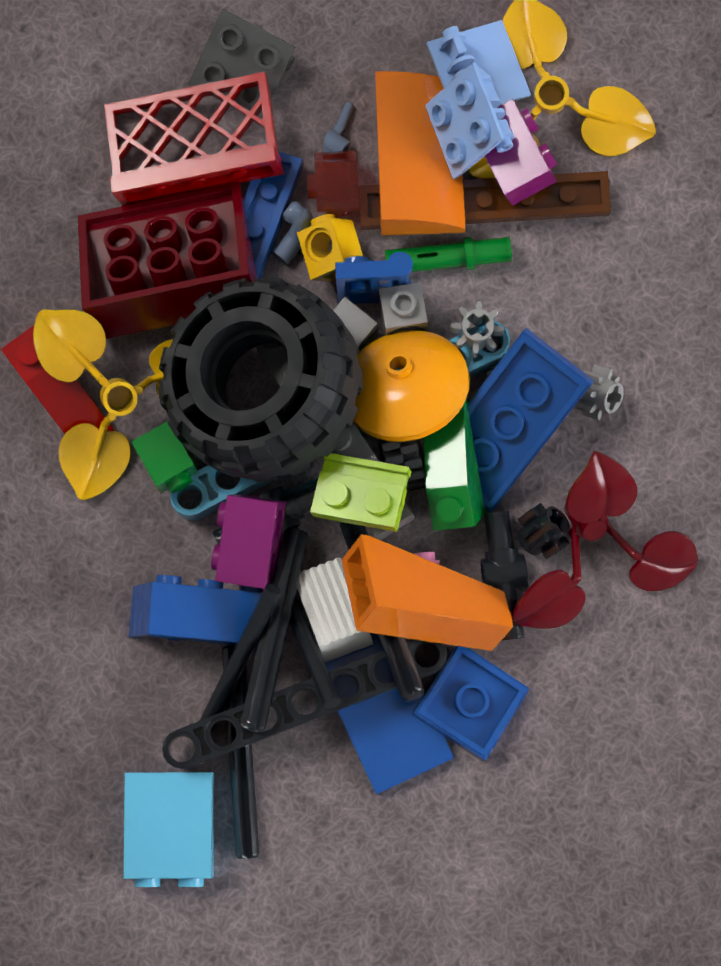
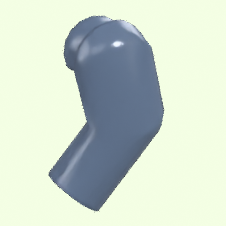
(290, 244)

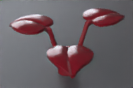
(599, 492)

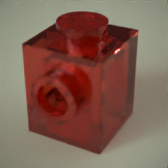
(335, 182)

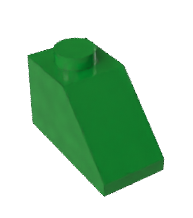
(165, 459)

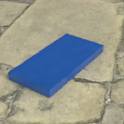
(520, 411)
(383, 731)

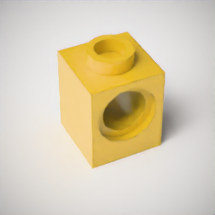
(315, 245)

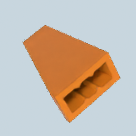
(420, 599)

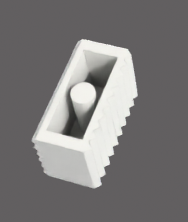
(330, 611)

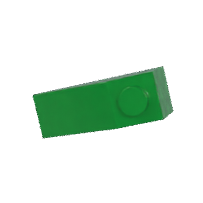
(453, 475)

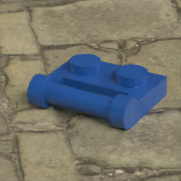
(359, 277)

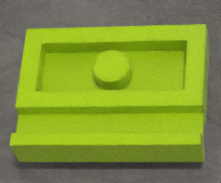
(361, 492)

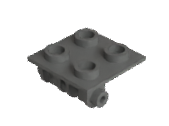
(240, 50)

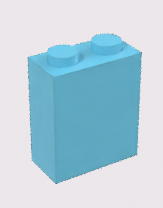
(169, 828)

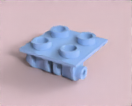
(486, 47)
(469, 120)

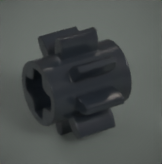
(543, 531)

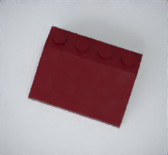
(160, 256)

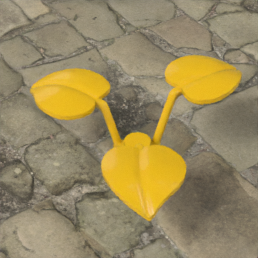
(614, 117)
(65, 346)

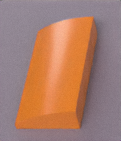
(412, 170)

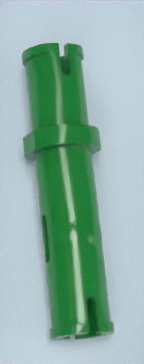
(458, 254)

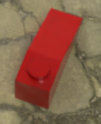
(64, 401)

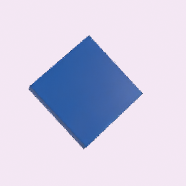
(470, 702)

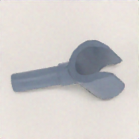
(334, 140)

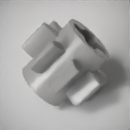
(477, 318)
(603, 395)

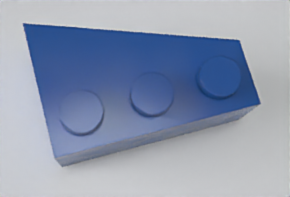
(190, 611)

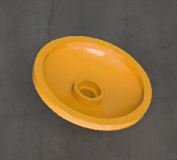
(413, 399)

